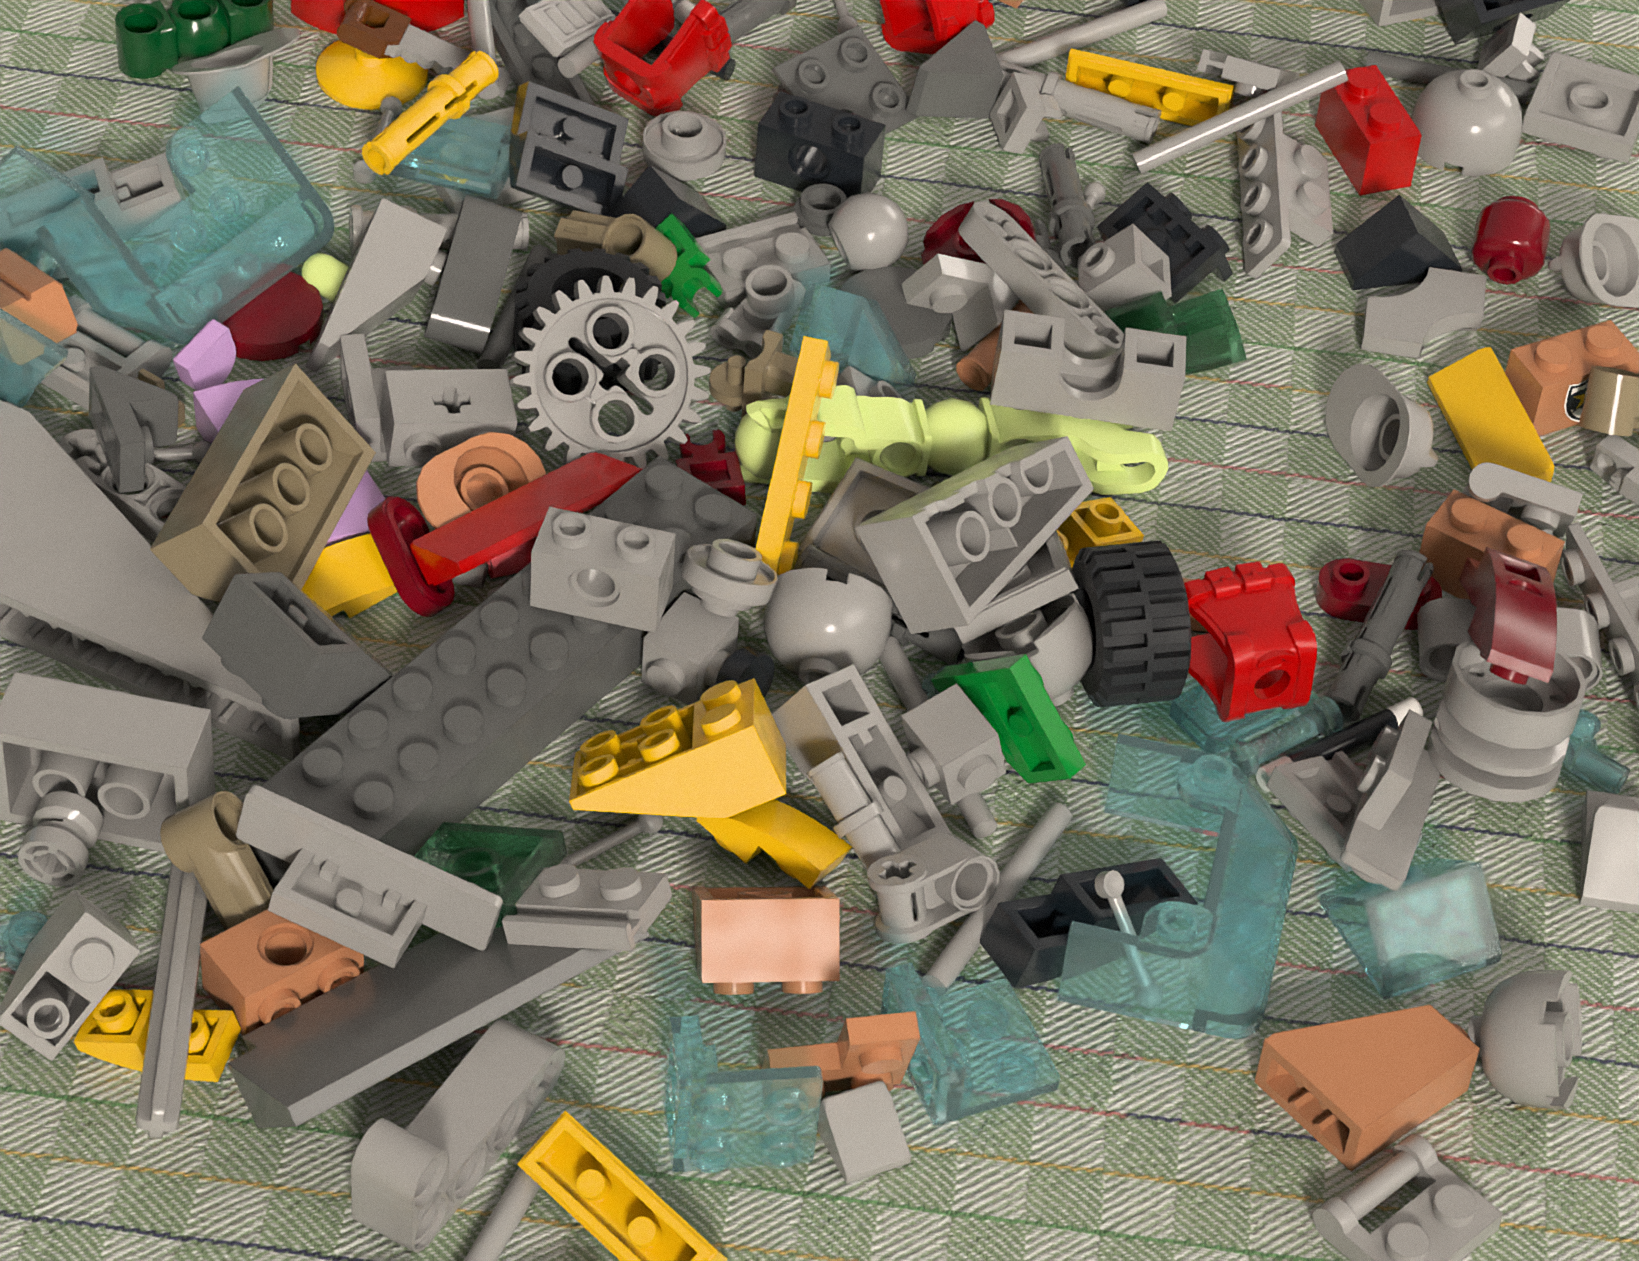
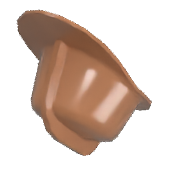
(474, 476)

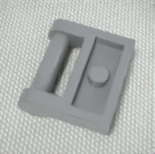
(72, 376)
(1524, 497)
(1436, 1225)

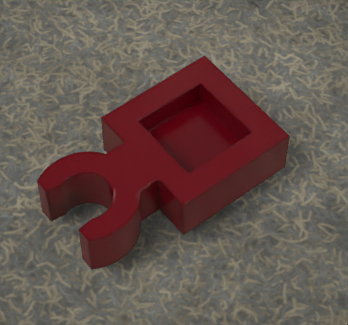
(714, 466)

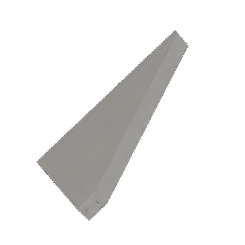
(99, 599)

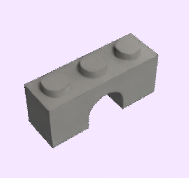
(1131, 387)

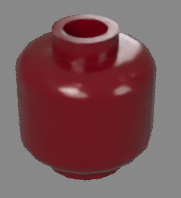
(1510, 237)

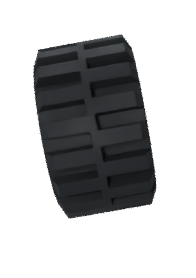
(561, 273)
(1136, 622)

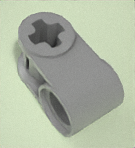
(930, 883)

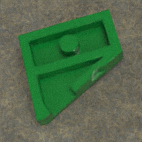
(1021, 712)

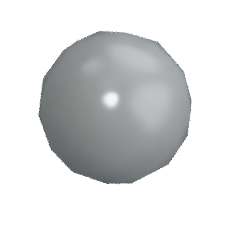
(869, 231)

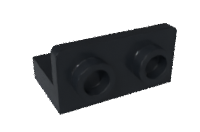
(1168, 224)

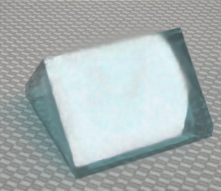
(1422, 933)

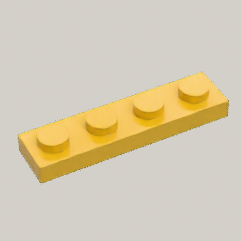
(800, 439)

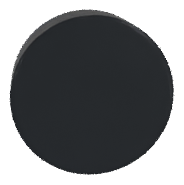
(748, 664)

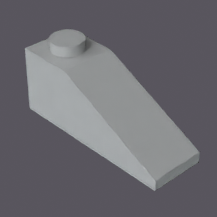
(383, 277)
(843, 716)

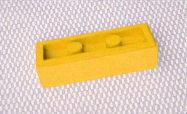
(1177, 95)
(1489, 415)
(611, 1198)

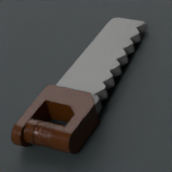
(396, 38)

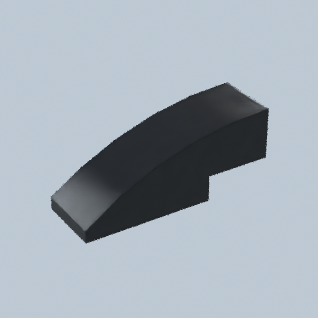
(1031, 934)

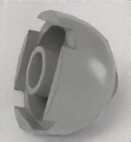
(1468, 122)
(826, 624)
(1052, 637)
(1530, 1036)

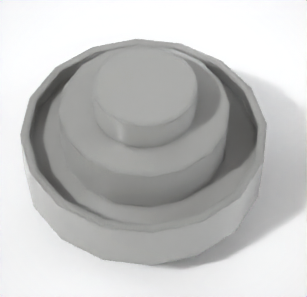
(684, 145)
(728, 576)

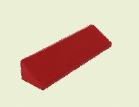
(517, 516)

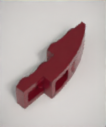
(1513, 615)

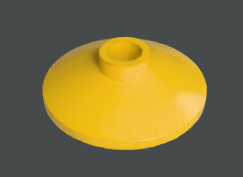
(364, 80)

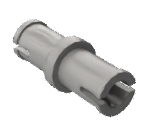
(853, 810)

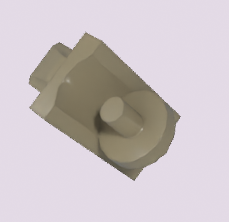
(761, 378)

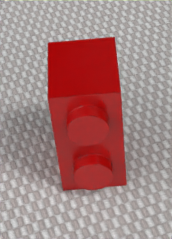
(1369, 132)

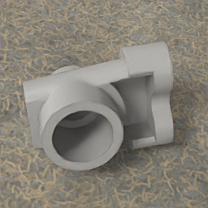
(768, 305)

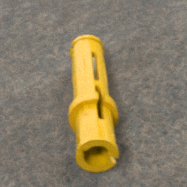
(445, 99)

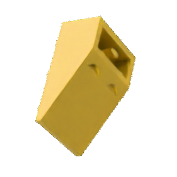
(686, 761)

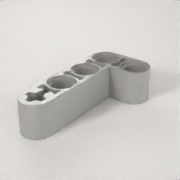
(420, 1175)

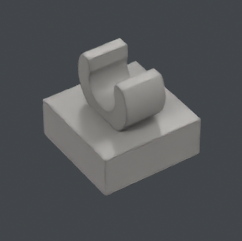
(1511, 51)
(1020, 113)

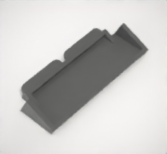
(392, 1021)

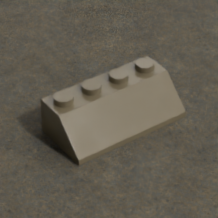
(265, 488)

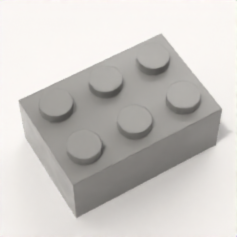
(113, 747)

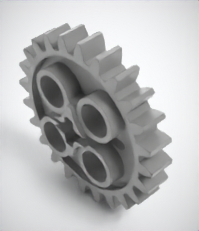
(645, 334)

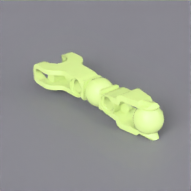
(944, 437)

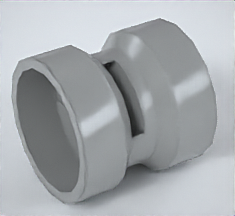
(58, 849)

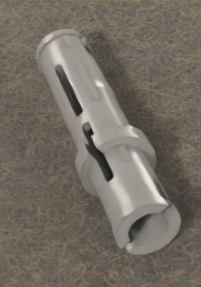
(1092, 105)

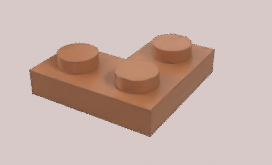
(865, 1052)

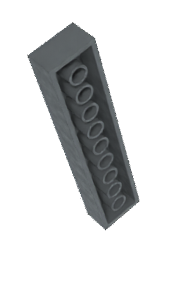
(491, 689)

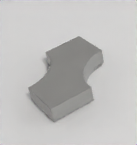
(1437, 306)

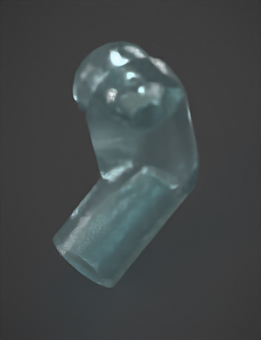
(1586, 760)

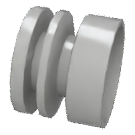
(1501, 734)

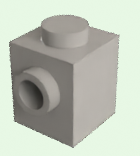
(1124, 269)
(688, 650)
(953, 745)

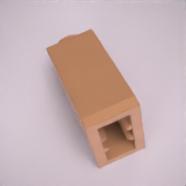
(1367, 1077)

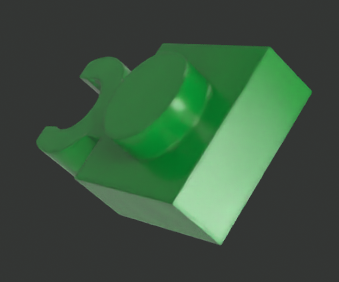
(687, 274)

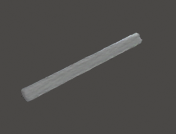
(172, 1005)

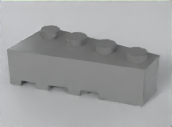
(972, 533)

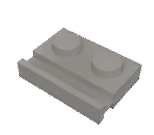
(1250, 76)
(762, 243)
(1321, 798)
(587, 908)

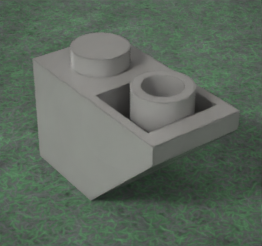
(65, 974)

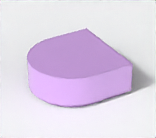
(207, 357)

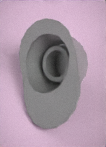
(242, 65)
(1602, 261)
(1378, 427)

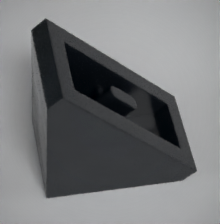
(659, 195)
(1394, 248)

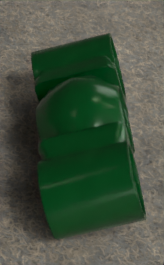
(156, 36)

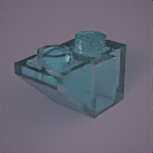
(855, 333)

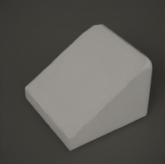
(863, 1132)

